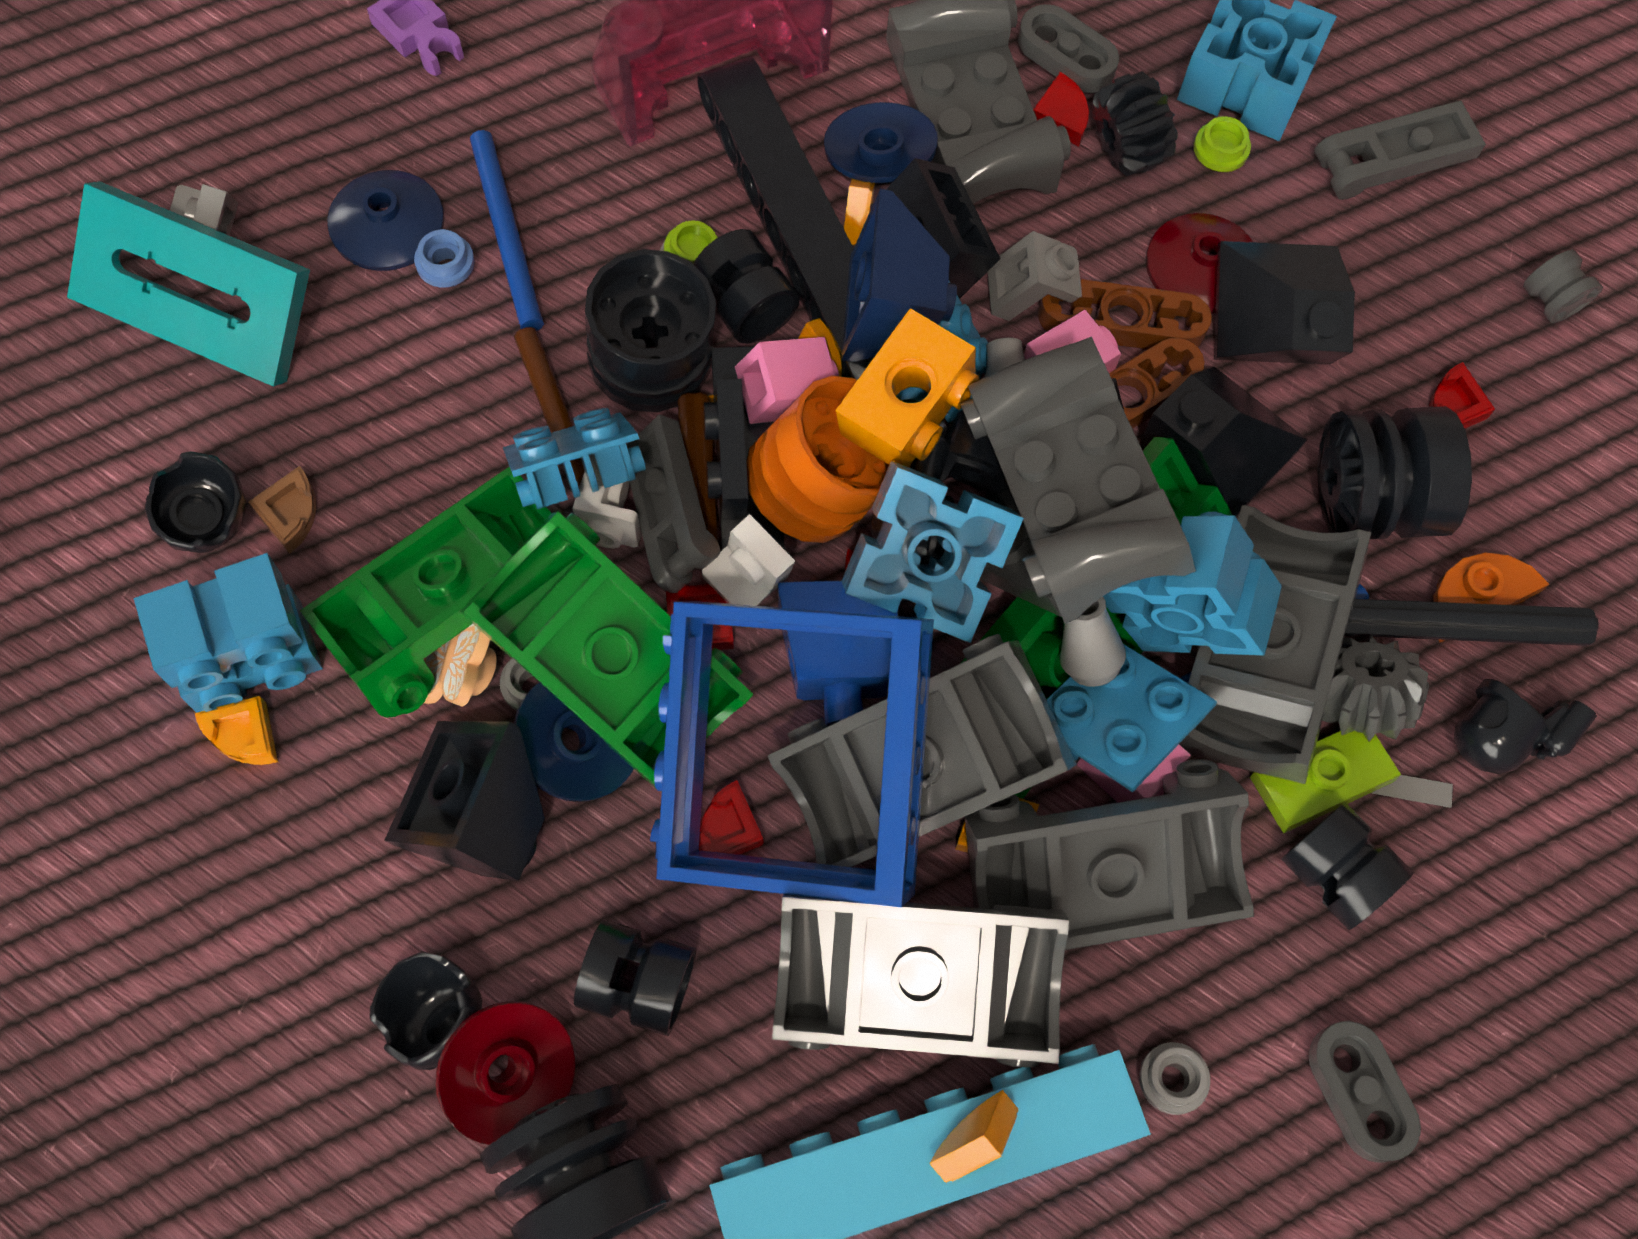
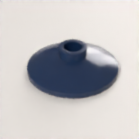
(879, 141)
(385, 237)
(564, 773)

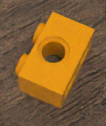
(912, 356)

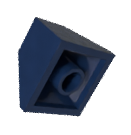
(889, 272)

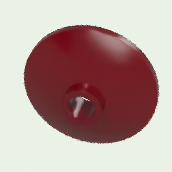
(1176, 256)
(536, 1073)

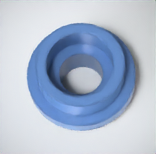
(439, 246)

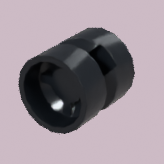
(747, 288)
(1347, 866)
(658, 984)

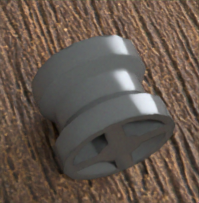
(1562, 286)

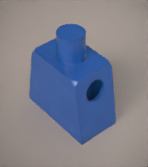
(834, 665)

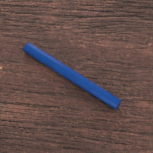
(506, 230)

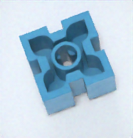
(1256, 61)
(946, 588)
(1220, 605)
(228, 634)

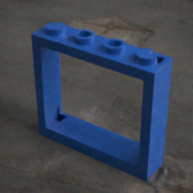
(681, 763)

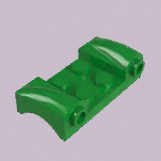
(411, 595)
(592, 639)

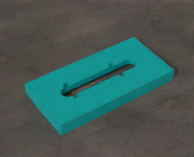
(267, 283)

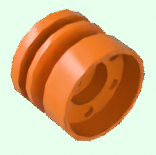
(809, 474)

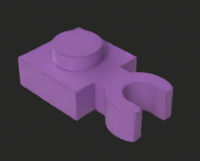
(416, 26)

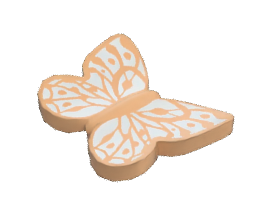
(461, 667)

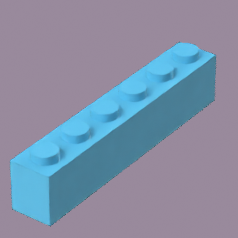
(887, 1170)

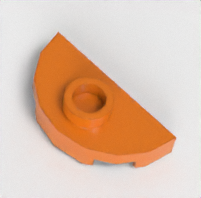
(1489, 580)

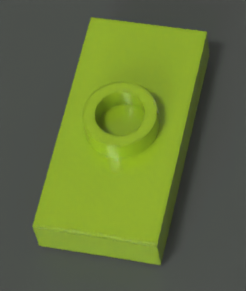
(1339, 773)

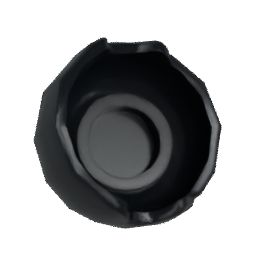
(195, 503)
(422, 1007)

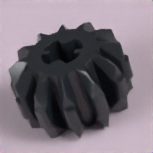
(1134, 123)

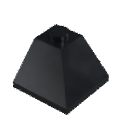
(1282, 303)
(1224, 436)
(472, 801)

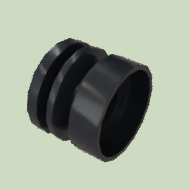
(644, 302)
(1394, 472)
(574, 1170)

